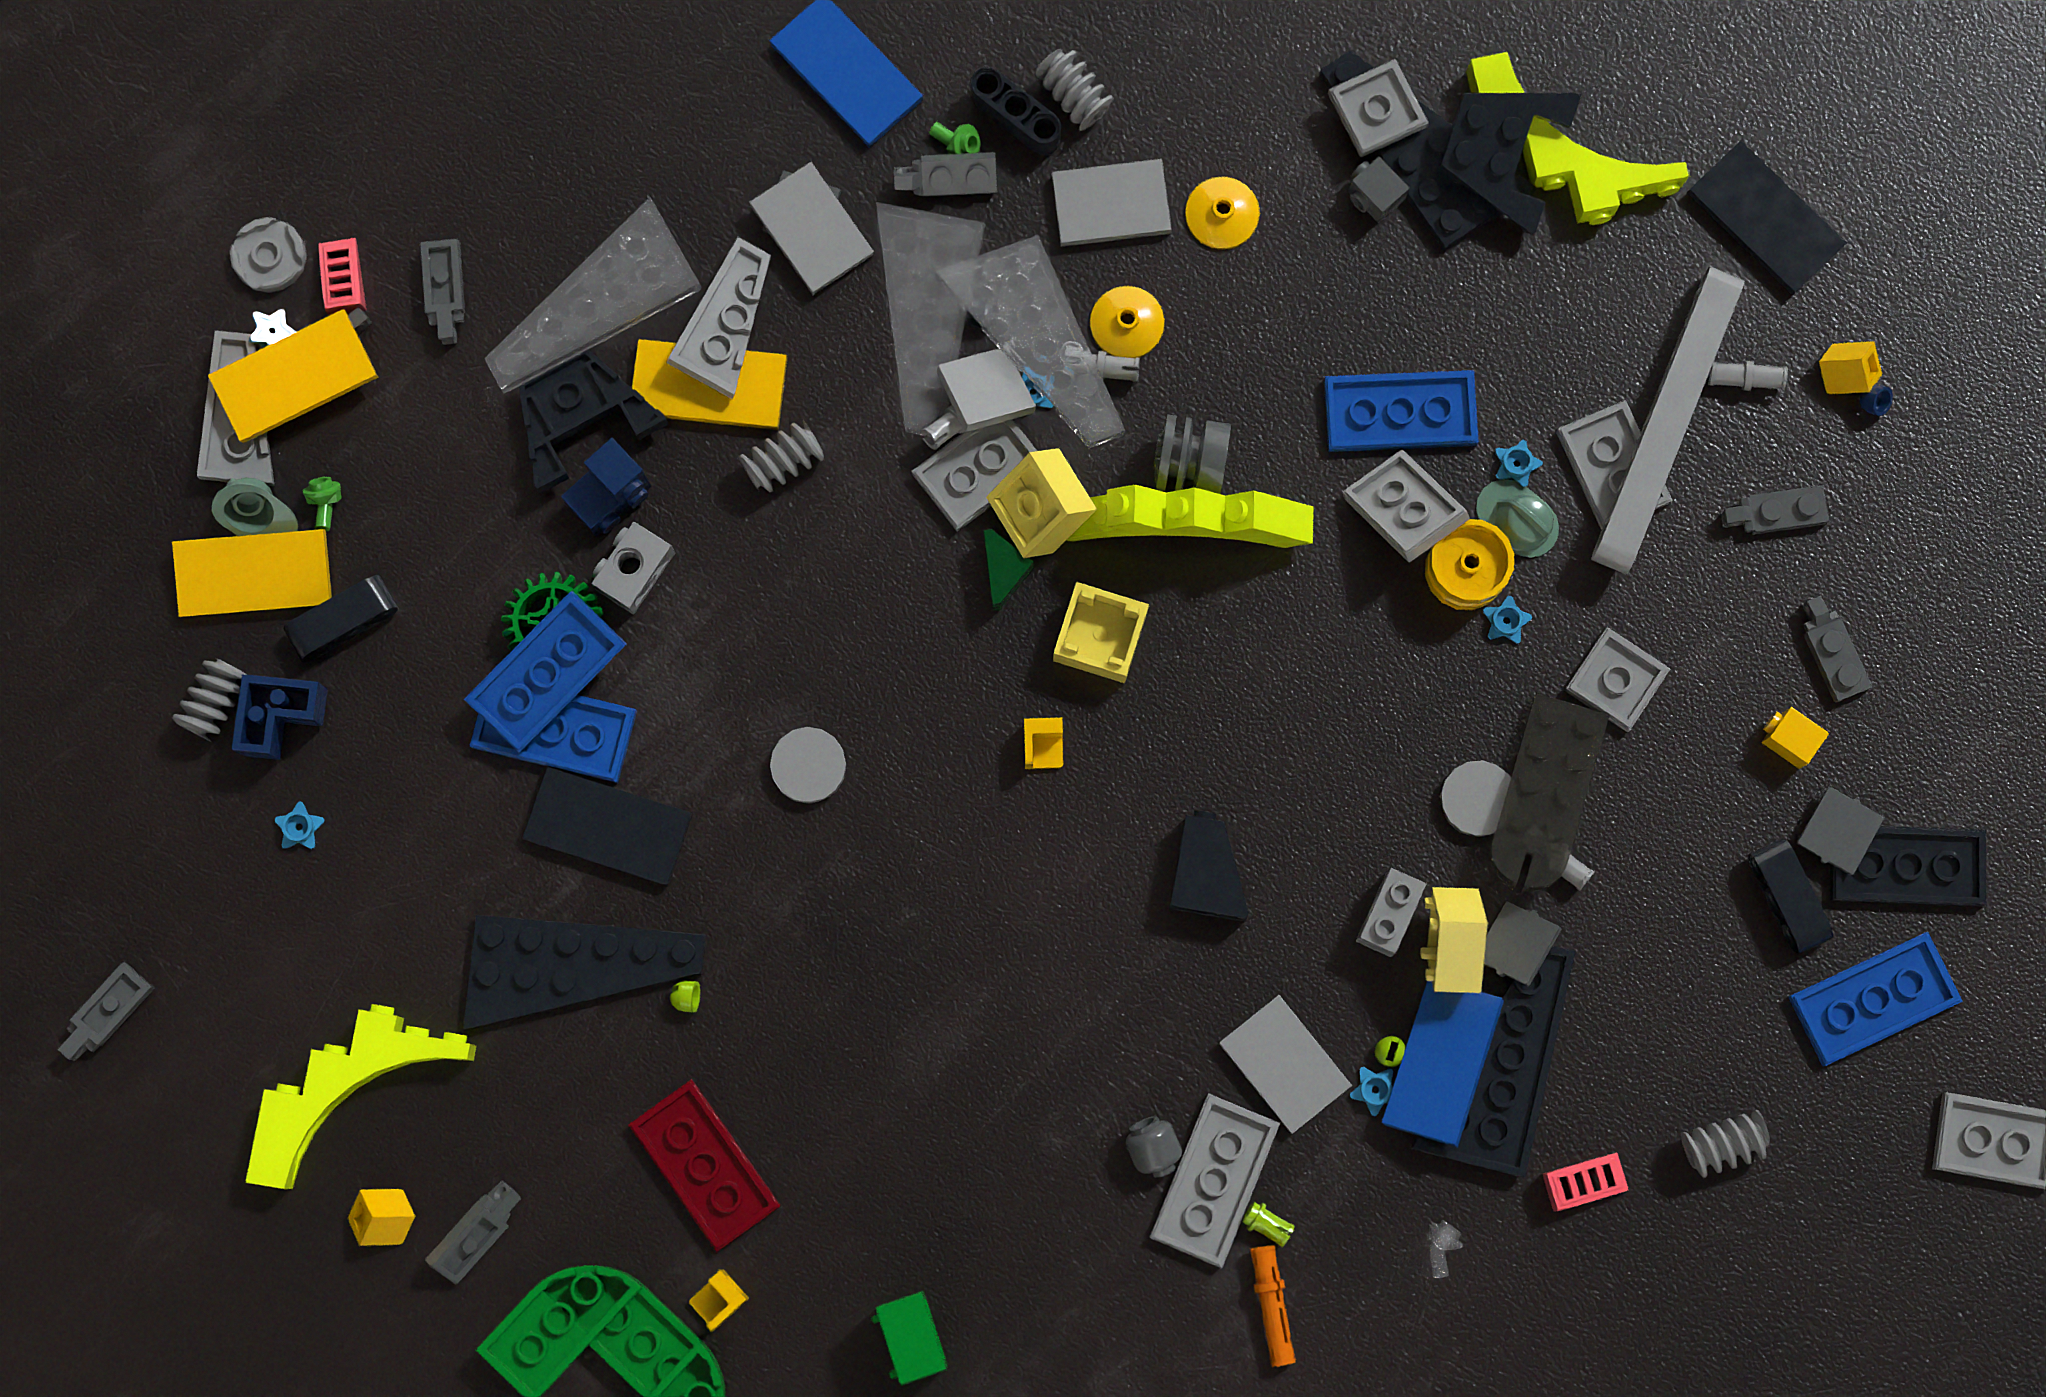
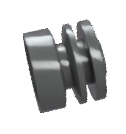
(1192, 456)

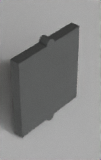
(1840, 830)
(1519, 943)

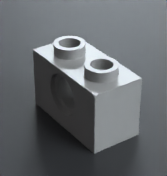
(631, 589)
(1391, 912)

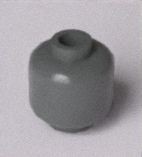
(1153, 1146)

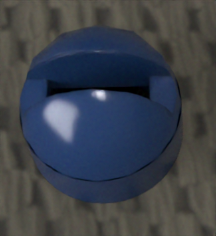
(1877, 400)

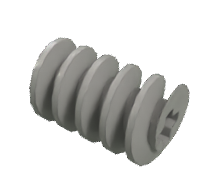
(1073, 88)
(781, 456)
(209, 698)
(1726, 1142)

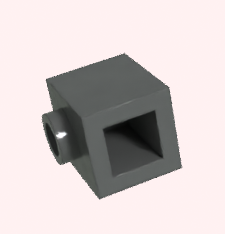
(1376, 189)

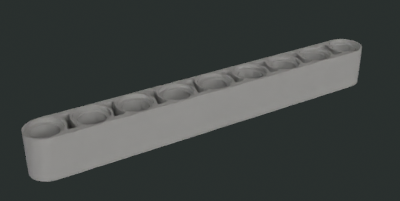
(1667, 420)

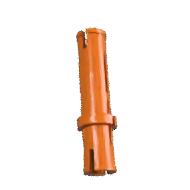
(1271, 1297)

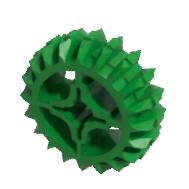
(534, 593)

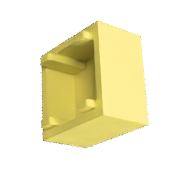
(1041, 503)
(1100, 632)
(1455, 940)

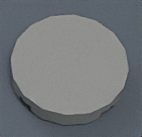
(268, 255)
(808, 765)
(1474, 797)

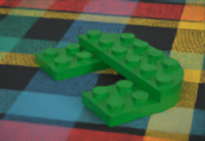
(617, 1320)

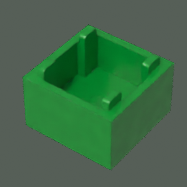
(911, 1337)

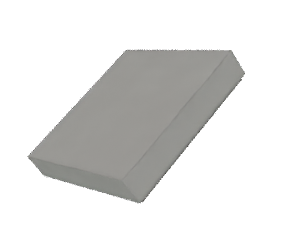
(1378, 108)
(985, 389)
(1617, 679)

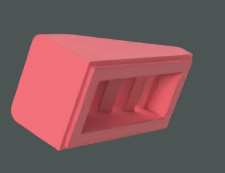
(350, 302)
(1556, 1192)

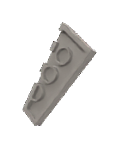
(720, 328)
(221, 451)

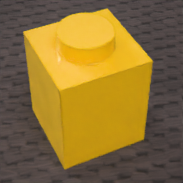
(1794, 736)

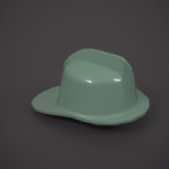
(251, 509)
(1520, 516)

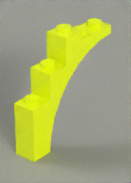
(1553, 158)
(1198, 513)
(291, 1119)

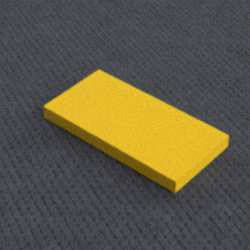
(293, 376)
(682, 397)
(251, 572)

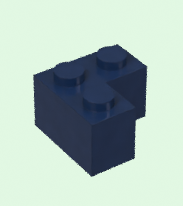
(607, 488)
(266, 707)

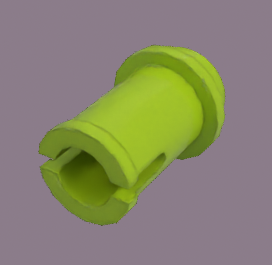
(1267, 1223)

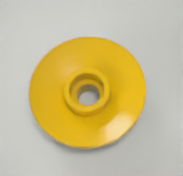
(1219, 229)
(1127, 339)

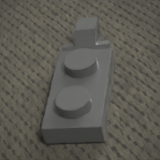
(949, 174)
(443, 286)
(1779, 510)
(1834, 651)
(105, 1011)
(474, 1233)

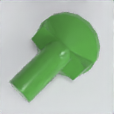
(963, 141)
(323, 493)

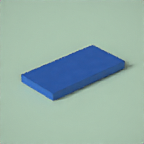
(846, 70)
(1401, 411)
(545, 671)
(582, 739)
(1875, 999)
(1442, 1064)

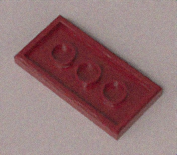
(704, 1165)

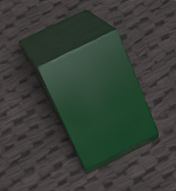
(1005, 568)

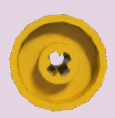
(1467, 587)

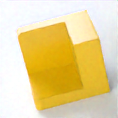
(1850, 367)
(1043, 743)
(381, 1217)
(718, 1300)

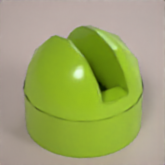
(686, 996)
(1382, 1049)

